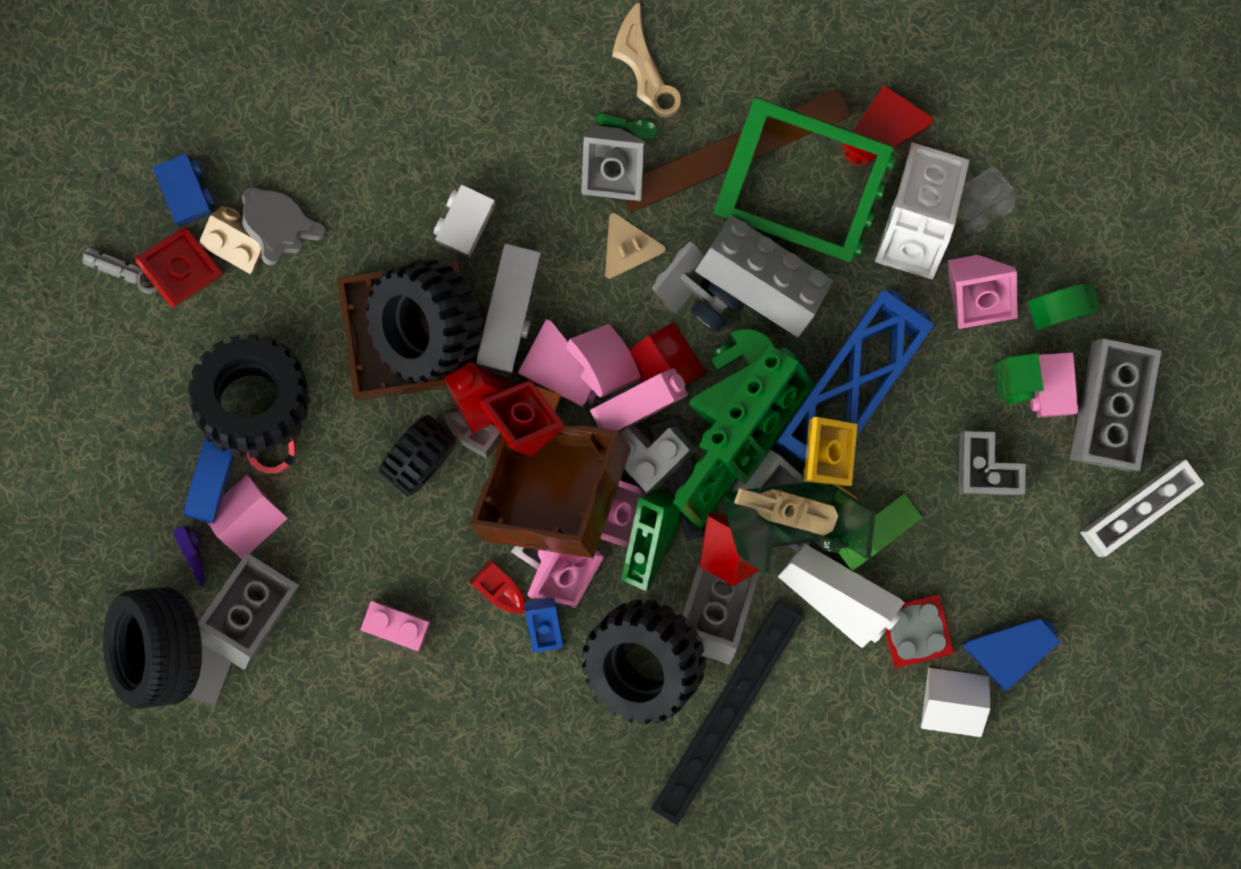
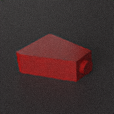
(888, 120)
(470, 386)

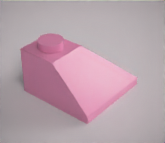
(982, 291)

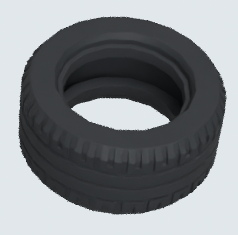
(152, 647)

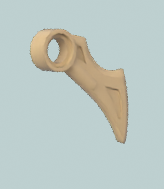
(633, 50)

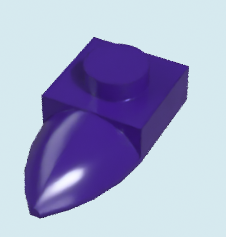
(189, 544)

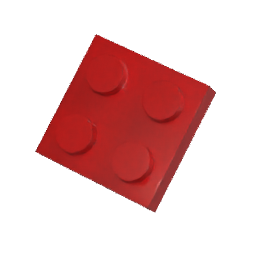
(178, 267)

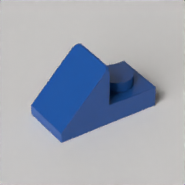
(543, 625)

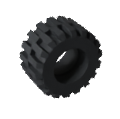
(417, 455)

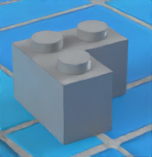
(656, 462)
(979, 471)

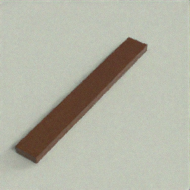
(717, 157)

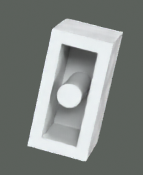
(464, 220)

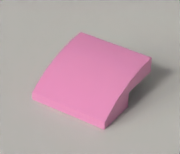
(605, 360)

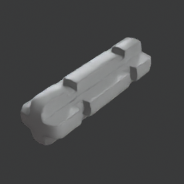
(111, 265)

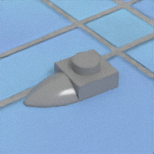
(481, 442)

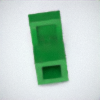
(1064, 305)
(748, 344)

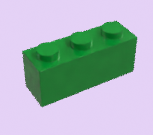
(1018, 378)

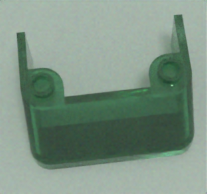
(756, 535)

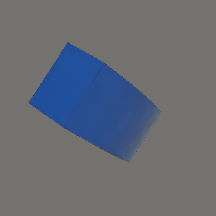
(209, 483)

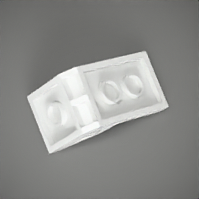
(923, 211)

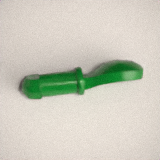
(641, 128)

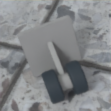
(681, 281)

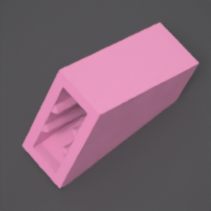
(555, 367)
(640, 401)

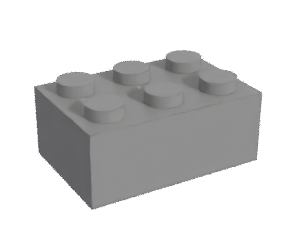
(245, 610)

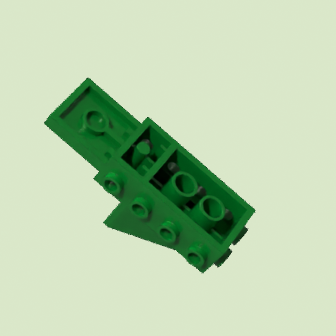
(736, 412)

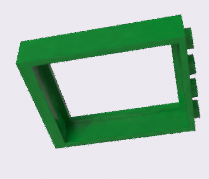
(743, 155)

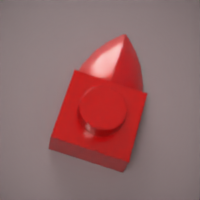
(499, 588)

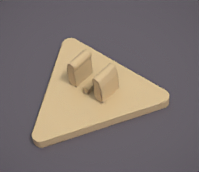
(628, 247)

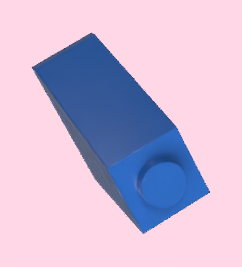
(1012, 650)

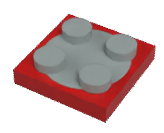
(919, 633)

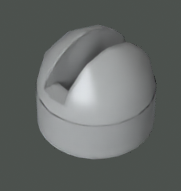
(141, 279)

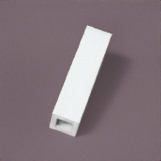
(842, 595)

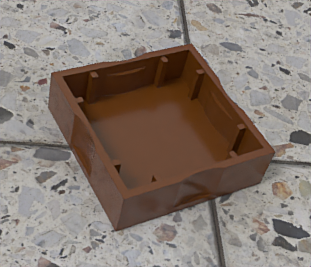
(368, 373)
(556, 496)

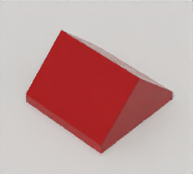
(666, 351)
(523, 417)
(720, 553)

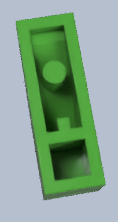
(888, 525)

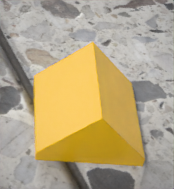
(830, 451)

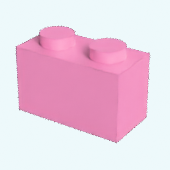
(1059, 386)
(395, 625)

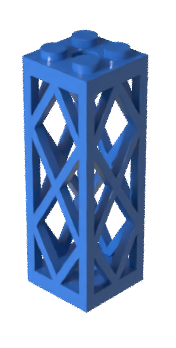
(899, 319)

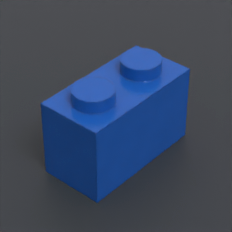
(183, 189)

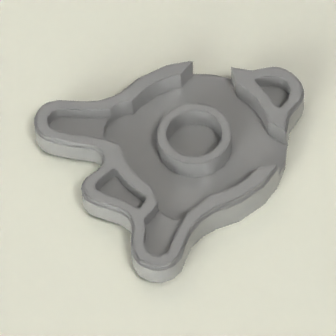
(276, 223)

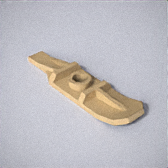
(803, 512)

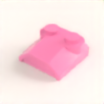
(563, 576)

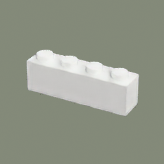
(1142, 508)

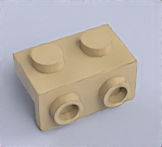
(229, 240)

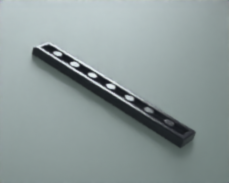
(727, 712)

